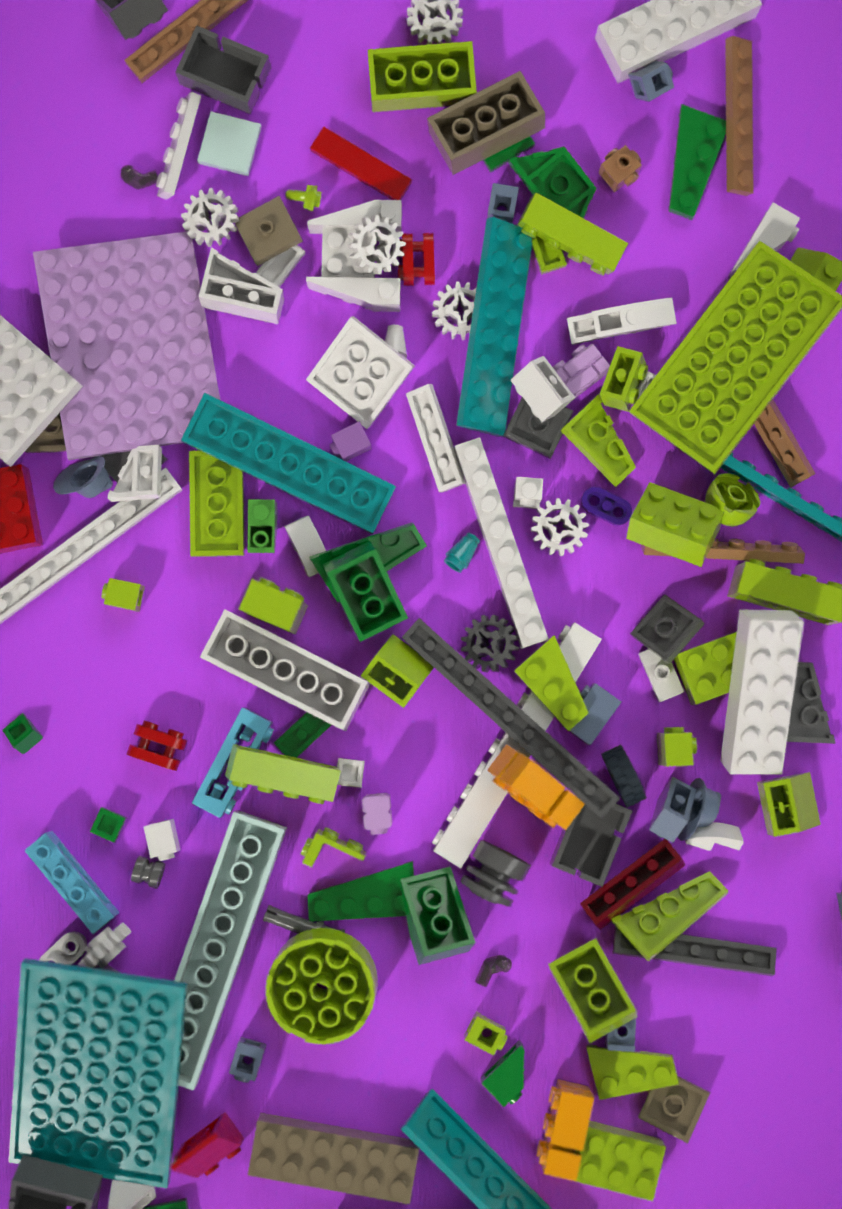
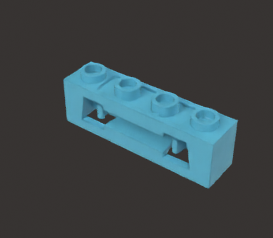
(212, 802)
(72, 881)

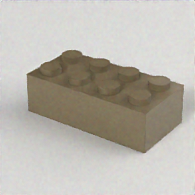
(486, 122)

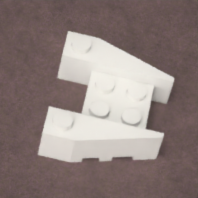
(339, 273)

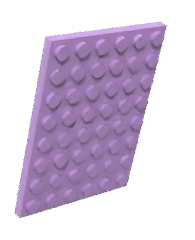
(132, 335)

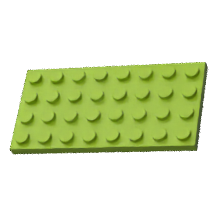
(737, 356)

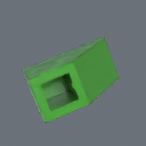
(262, 525)

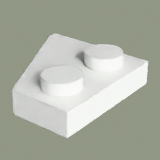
(140, 475)

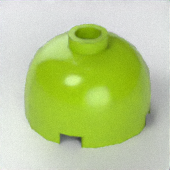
(733, 498)

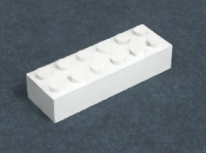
(666, 30)
(285, 670)
(761, 691)

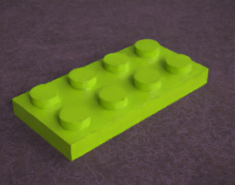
(215, 507)

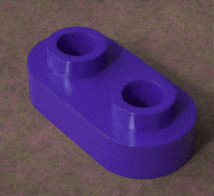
(606, 505)

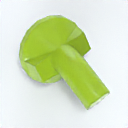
(310, 197)

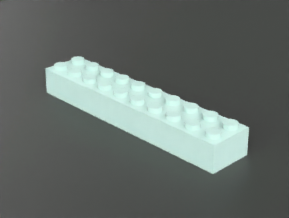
(223, 932)

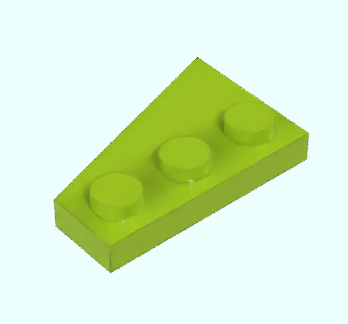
(596, 438)

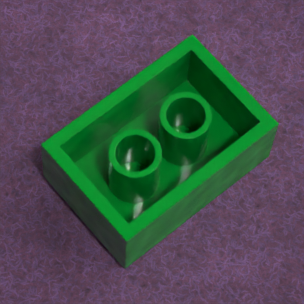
(365, 591)

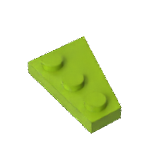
(553, 684)
(630, 1072)

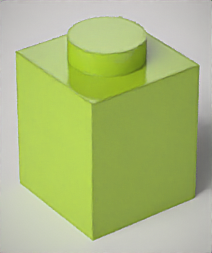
(123, 594)

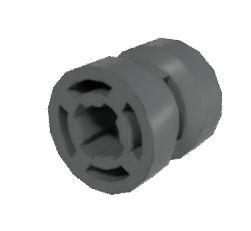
(149, 872)

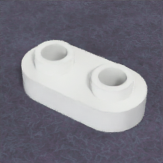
(61, 954)

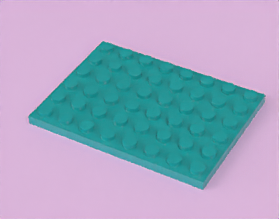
(97, 1070)

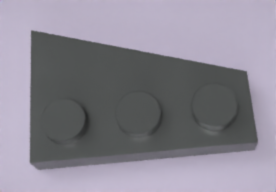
(807, 716)

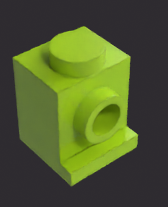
(489, 1044)

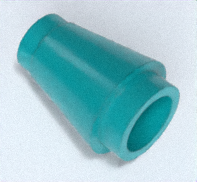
(462, 552)

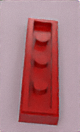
(360, 164)

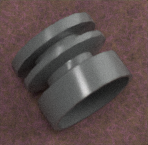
(495, 873)

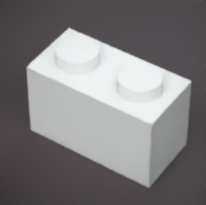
(542, 389)

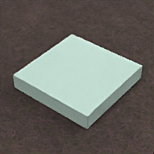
(229, 143)

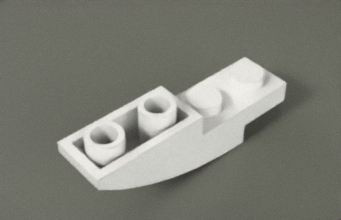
(621, 320)

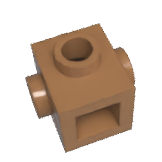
(620, 168)

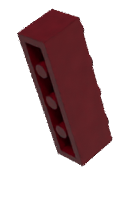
(633, 884)

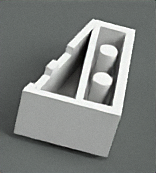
(238, 291)

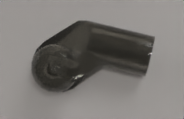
(136, 179)
(491, 966)

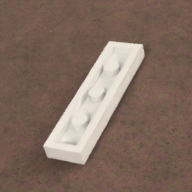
(176, 152)
(435, 438)

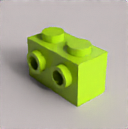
(623, 378)
(676, 747)

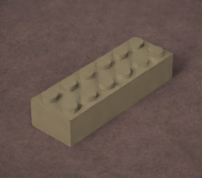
(333, 1158)

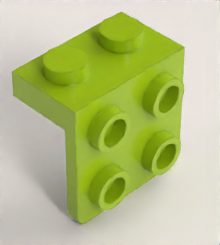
(312, 846)

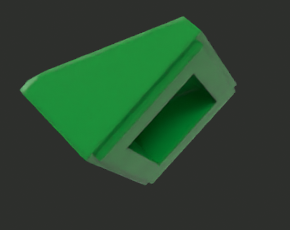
(22, 734)

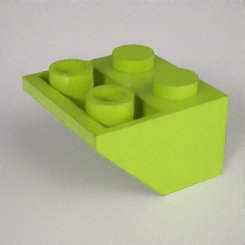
(397, 670)
(788, 804)

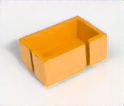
(534, 788)
(565, 1129)

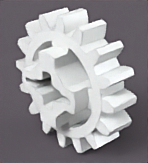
(438, 27)
(198, 217)
(381, 253)
(450, 311)
(572, 531)
(105, 947)

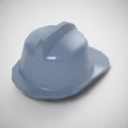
(84, 478)
(703, 810)

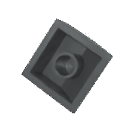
(132, 15)

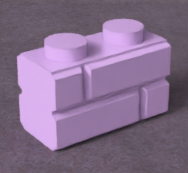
(583, 369)
(377, 812)

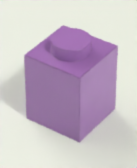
(350, 442)

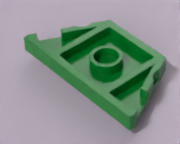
(556, 178)

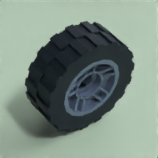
(623, 776)

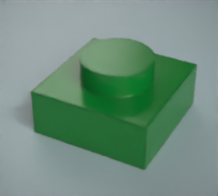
(108, 824)

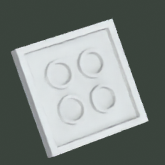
(360, 372)

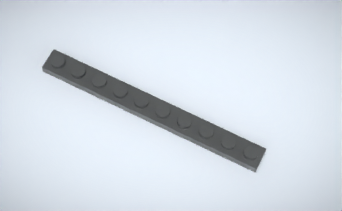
(511, 718)

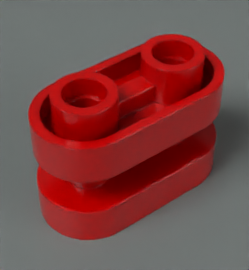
(407, 271)
(149, 732)

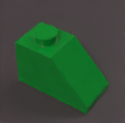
(506, 1076)

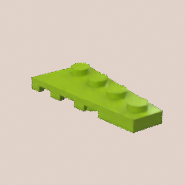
(665, 918)

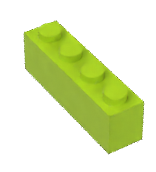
(572, 234)
(282, 773)

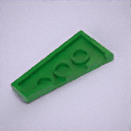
(696, 151)
(392, 547)
(363, 897)

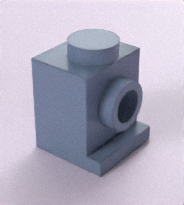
(651, 81)
(503, 196)
(624, 1042)
(247, 1047)

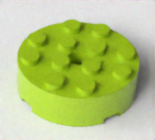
(327, 959)

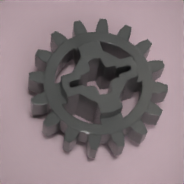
(499, 637)

